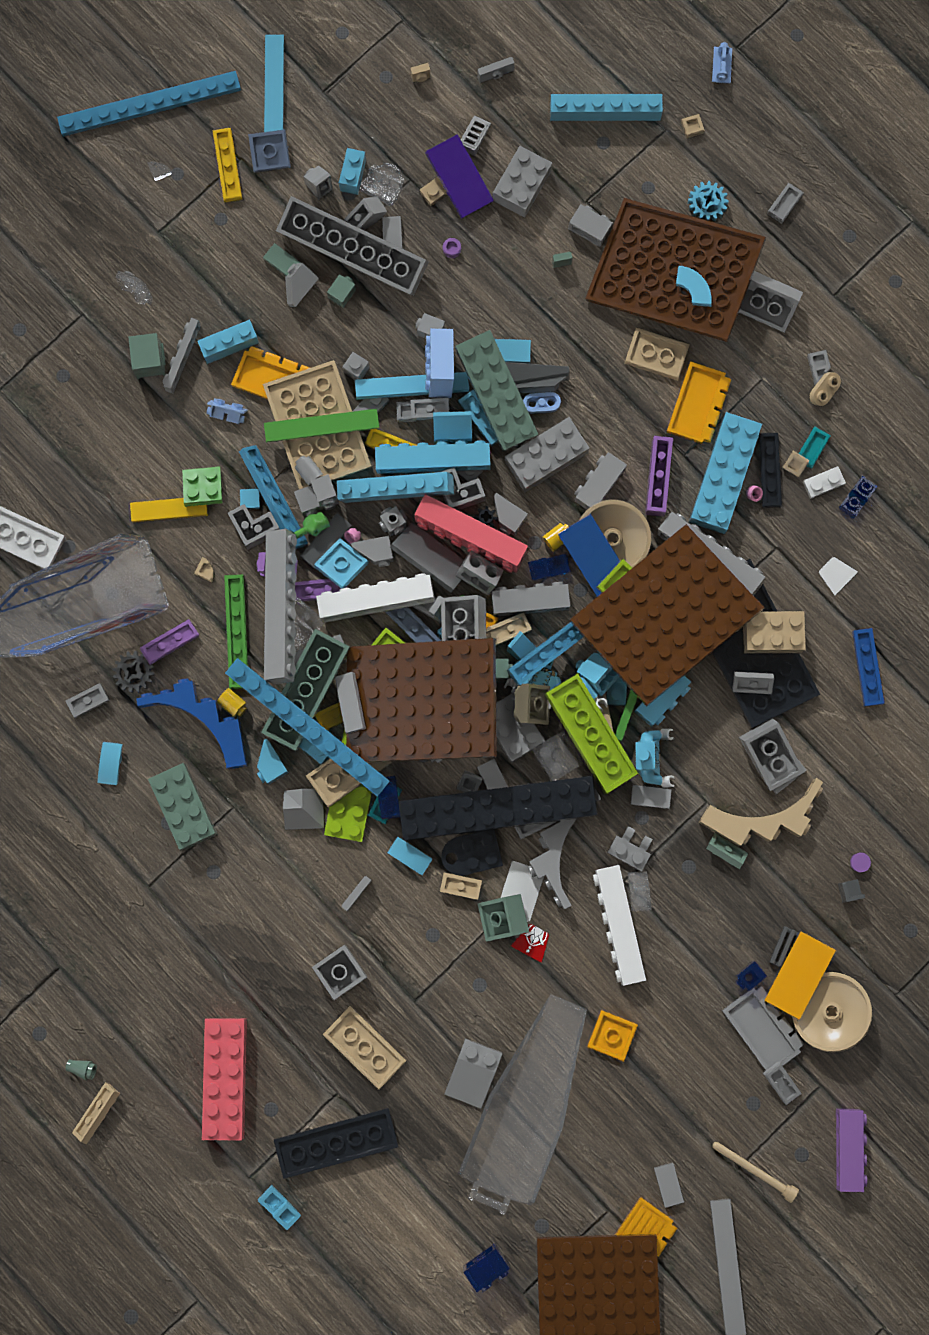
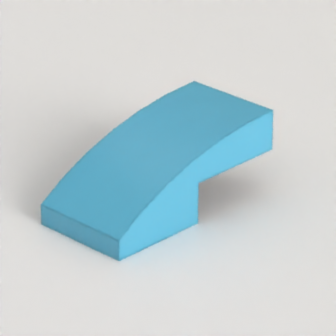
(109, 763)
(409, 855)
(279, 1207)

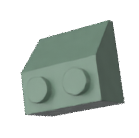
(503, 917)

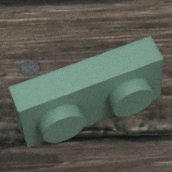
(727, 851)

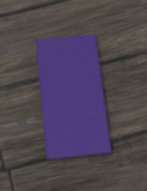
(459, 176)

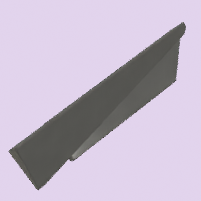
(537, 377)

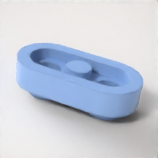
(541, 400)

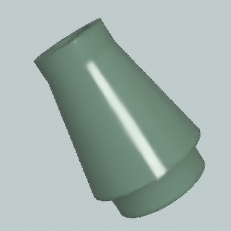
(83, 1069)

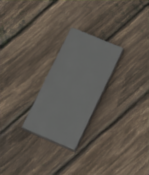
(429, 556)

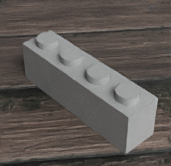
(530, 600)

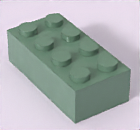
(182, 806)

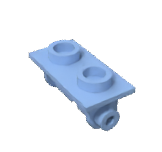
(722, 64)
(219, 408)

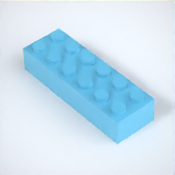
(725, 473)

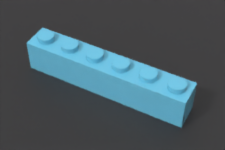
(606, 107)
(432, 457)
(395, 487)

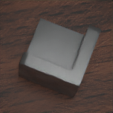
(850, 891)

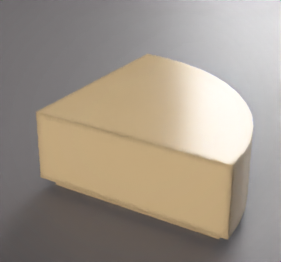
(205, 570)

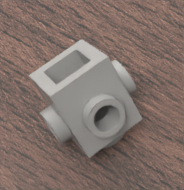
(393, 527)

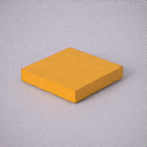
(612, 1035)

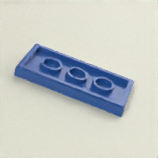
(590, 550)

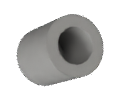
(308, 469)

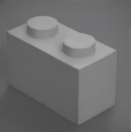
(590, 225)

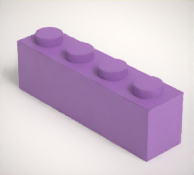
(658, 476)
(850, 1150)

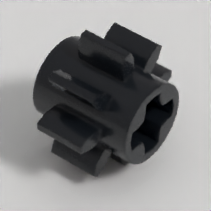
(480, 517)

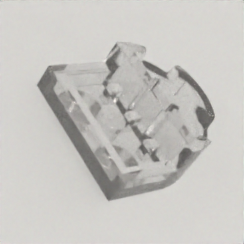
(383, 182)
(134, 285)

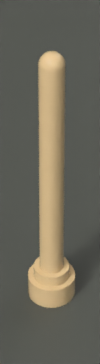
(788, 1192)

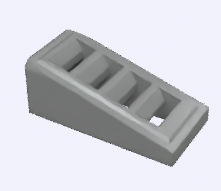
(473, 149)

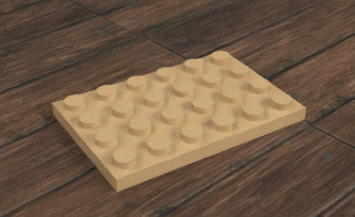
(312, 394)

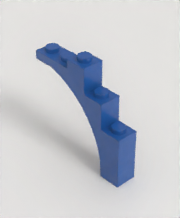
(185, 698)

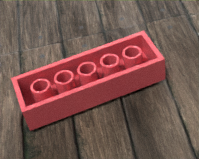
(470, 533)
(224, 1079)

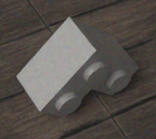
(464, 494)
(317, 496)
(252, 531)

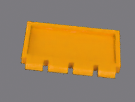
(258, 370)
(696, 403)
(648, 1219)

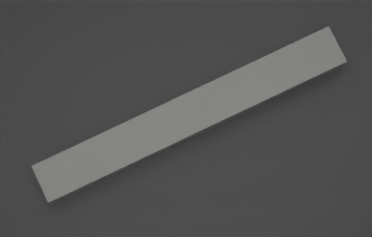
(727, 1267)

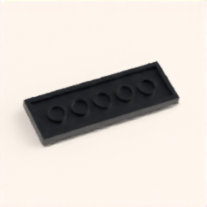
(336, 1143)

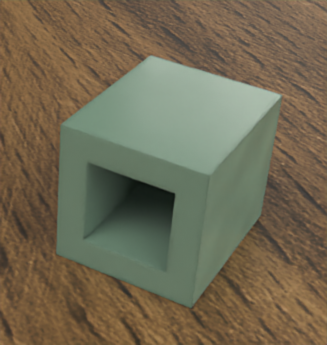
(341, 290)

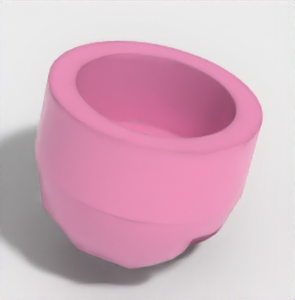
(757, 491)
(352, 535)

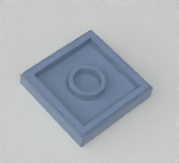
(269, 151)

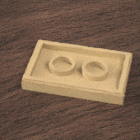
(657, 354)

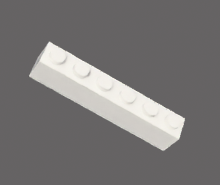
(375, 598)
(620, 925)

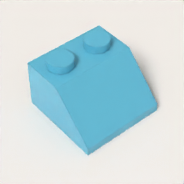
(452, 427)

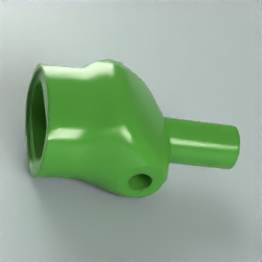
(313, 525)

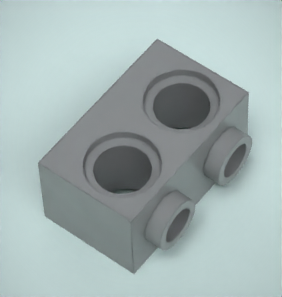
(479, 572)

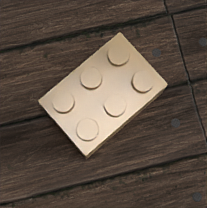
(775, 633)

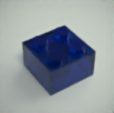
(486, 1268)

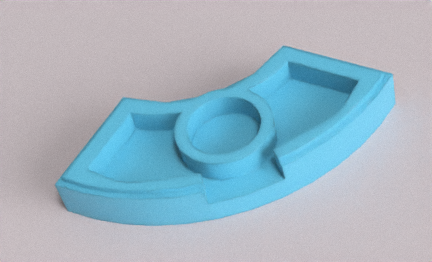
(695, 285)

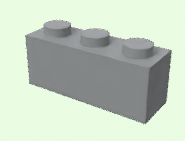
(600, 481)

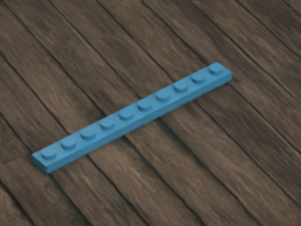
(149, 103)
(307, 727)

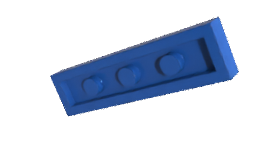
(868, 667)

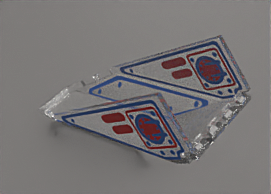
(81, 597)

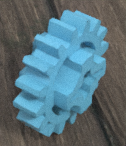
(700, 197)

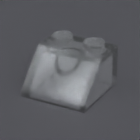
(557, 756)

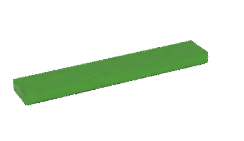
(321, 425)
(236, 622)

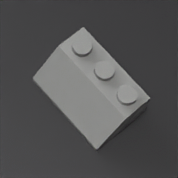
(770, 301)

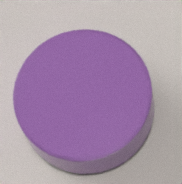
(451, 248)
(860, 862)

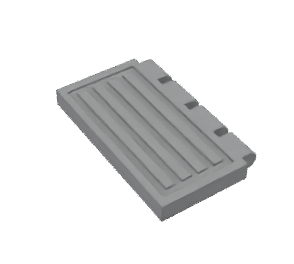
(761, 1030)

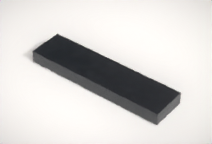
(770, 470)

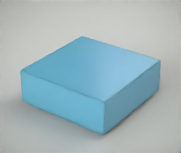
(250, 498)

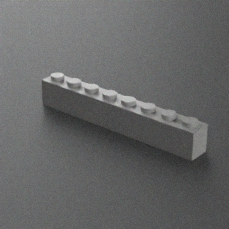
(280, 607)

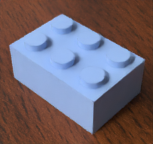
(439, 363)

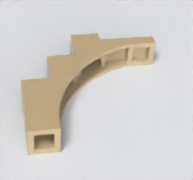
(737, 828)

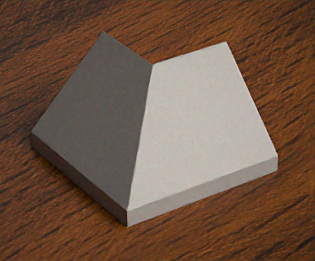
(303, 809)

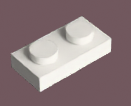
(824, 482)

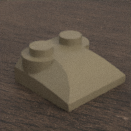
(531, 704)

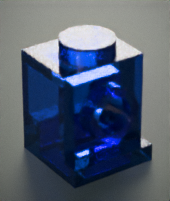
(757, 976)

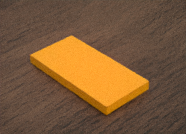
(800, 975)

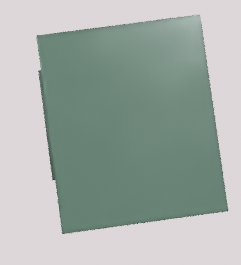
(147, 355)

